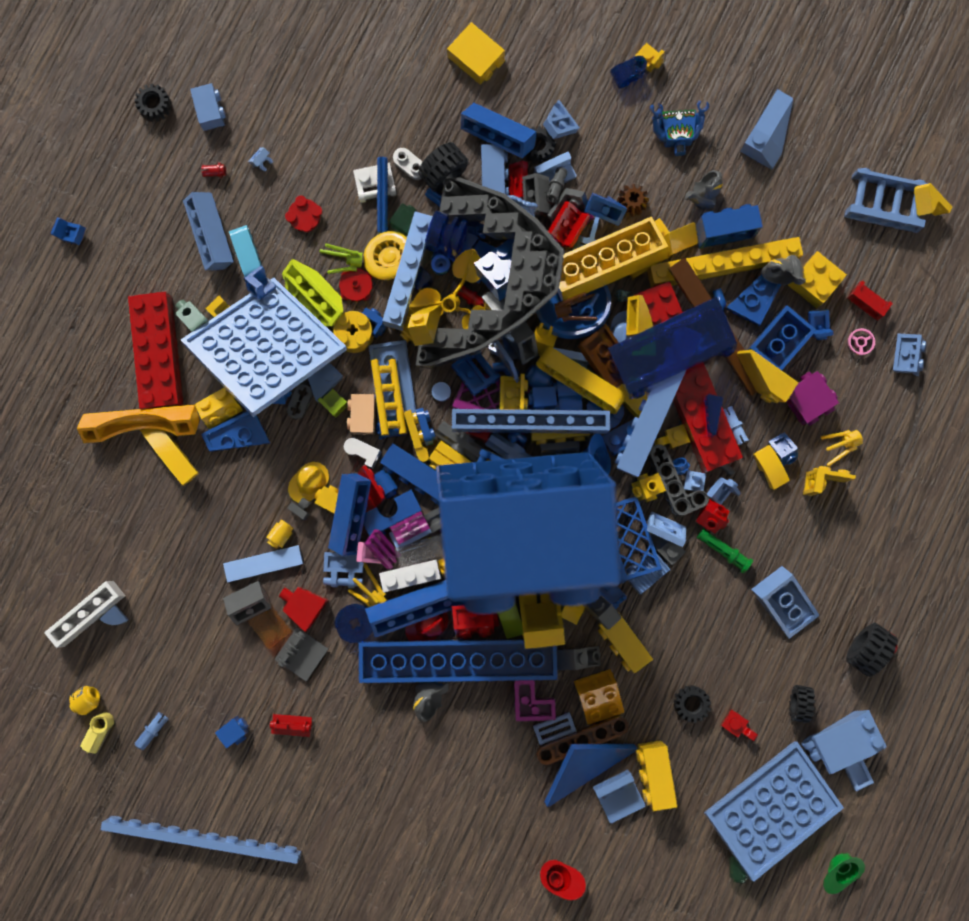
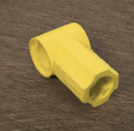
(97, 733)

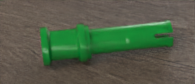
(732, 555)

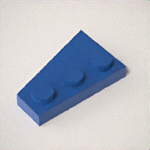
(755, 300)
(236, 433)

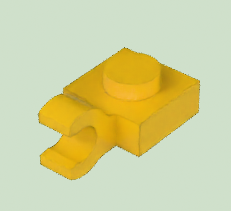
(674, 437)

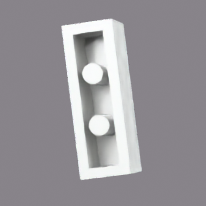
(410, 575)

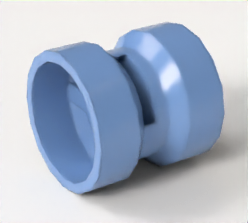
(808, 744)

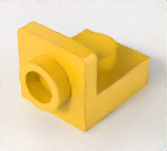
(653, 57)

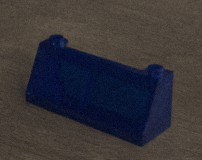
(672, 347)

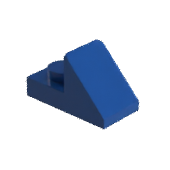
(605, 208)

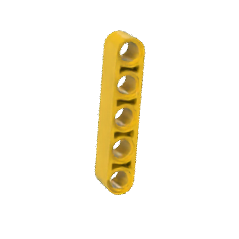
(581, 380)

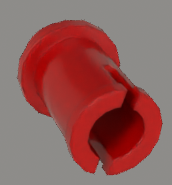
(214, 170)

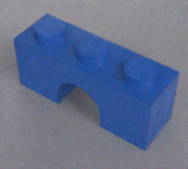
(407, 507)

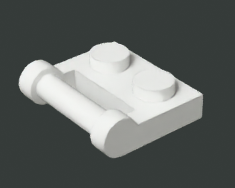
(367, 178)

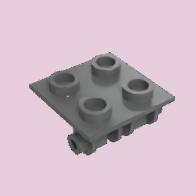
(301, 654)

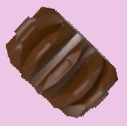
(634, 193)

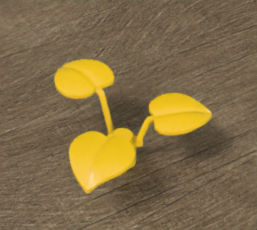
(462, 268)

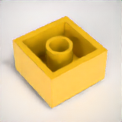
(821, 280)

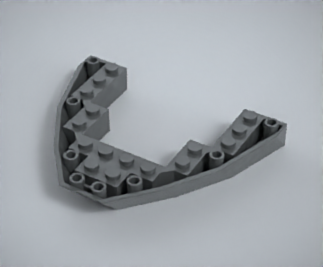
(532, 274)

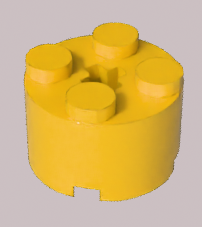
(361, 339)

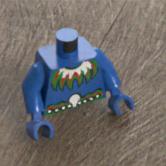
(678, 127)

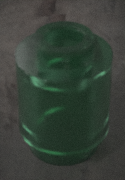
(736, 871)

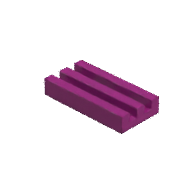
(384, 546)

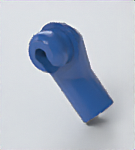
(500, 367)

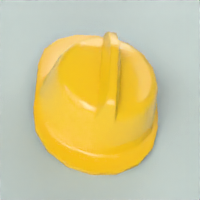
(308, 481)

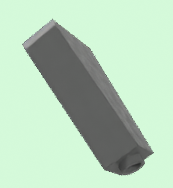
(521, 339)

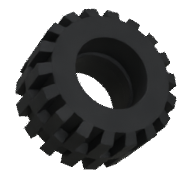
(442, 163)
(872, 649)

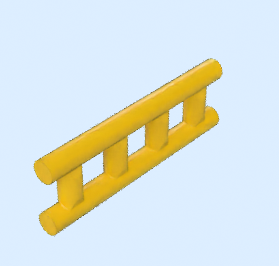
(381, 405)

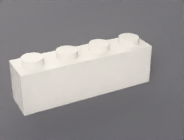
(84, 614)

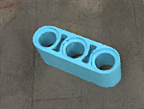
(245, 249)

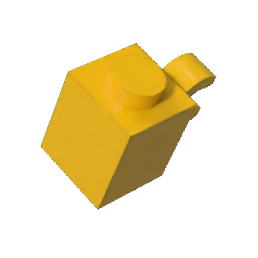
(544, 338)

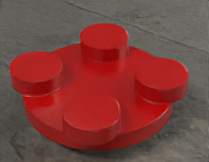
(304, 214)
(355, 285)

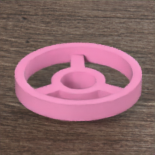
(855, 339)

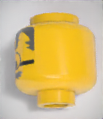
(84, 700)

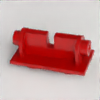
(291, 725)

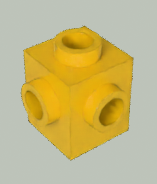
(648, 487)

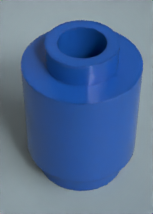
(387, 483)

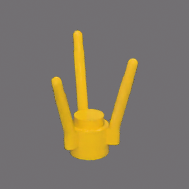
(850, 440)
(374, 597)

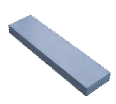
(263, 563)

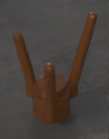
(564, 308)

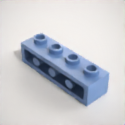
(208, 231)

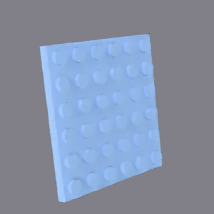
(263, 347)

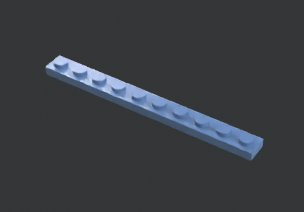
(194, 838)

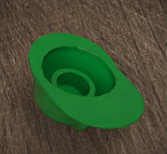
(842, 872)

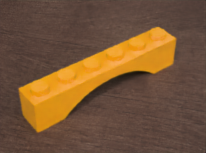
(104, 425)

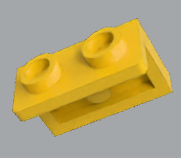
(513, 393)
(218, 408)

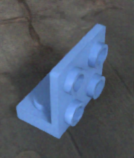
(619, 796)

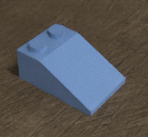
(785, 601)
(849, 741)

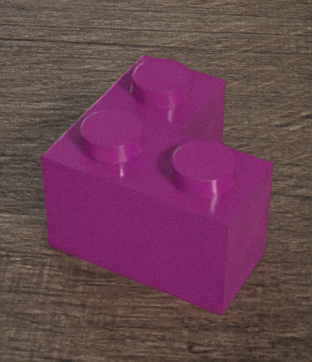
(531, 708)

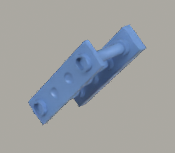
(876, 215)

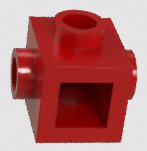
(713, 516)

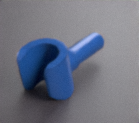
(588, 308)

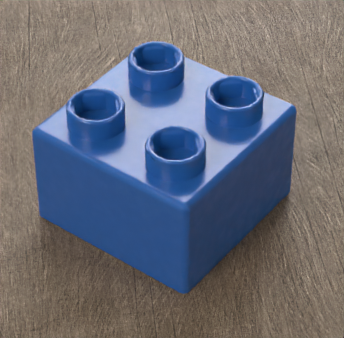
(528, 530)

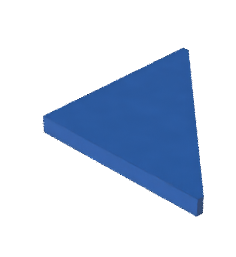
(583, 764)

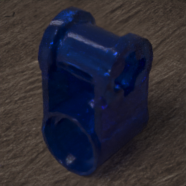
(627, 72)

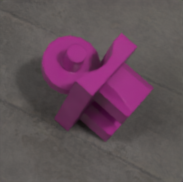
(410, 527)

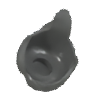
(706, 190)
(784, 271)
(428, 699)

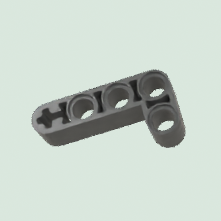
(673, 478)

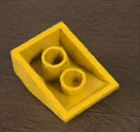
(767, 378)

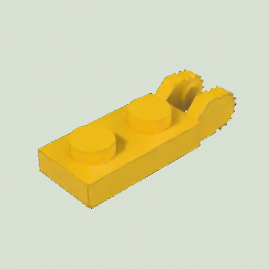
(417, 436)

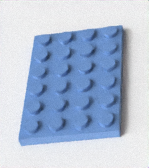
(773, 811)

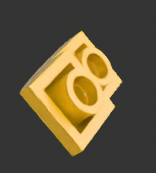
(771, 466)

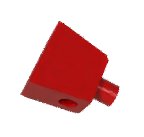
(302, 606)

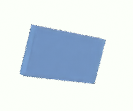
(398, 351)

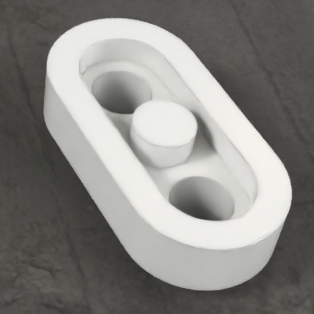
(408, 163)

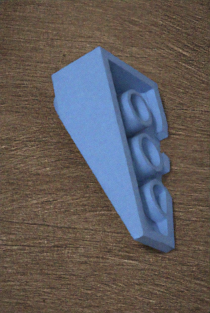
(768, 136)

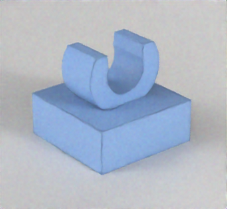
(259, 157)
(694, 481)

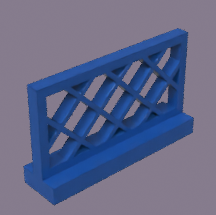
(624, 577)

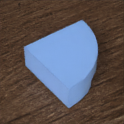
(114, 616)

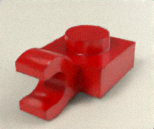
(737, 724)

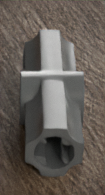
(459, 441)

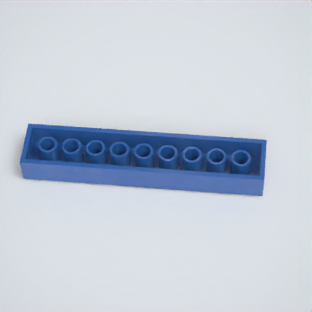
(454, 661)

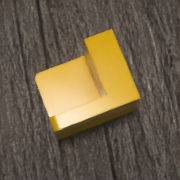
(217, 306)

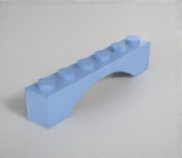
(405, 278)

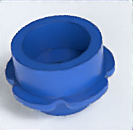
(681, 465)

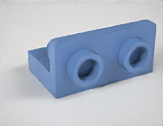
(909, 353)

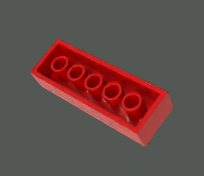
(155, 350)

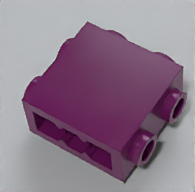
(812, 398)

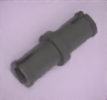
(556, 185)

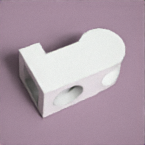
(358, 448)

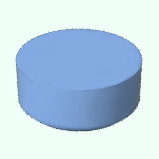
(441, 391)

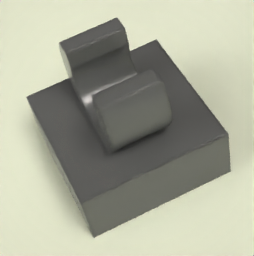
(300, 509)

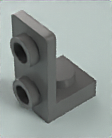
(576, 197)

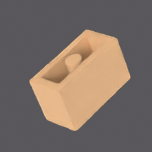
(362, 414)

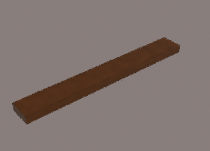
(696, 295)

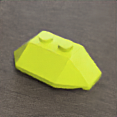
(313, 292)

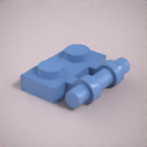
(336, 563)

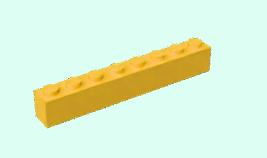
(729, 261)

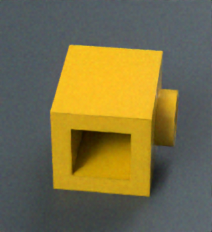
(327, 498)

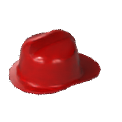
(427, 629)
(562, 880)

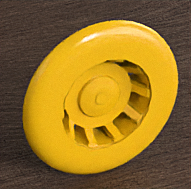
(388, 257)

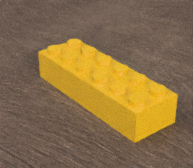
(612, 258)

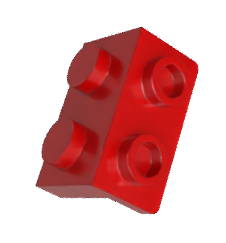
(568, 225)

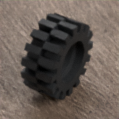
(148, 93)
(547, 151)
(802, 704)
(701, 712)

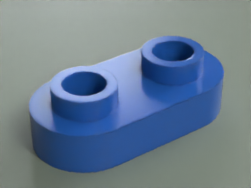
(428, 434)

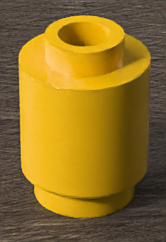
(279, 534)

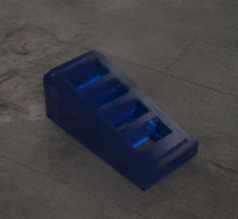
(713, 409)

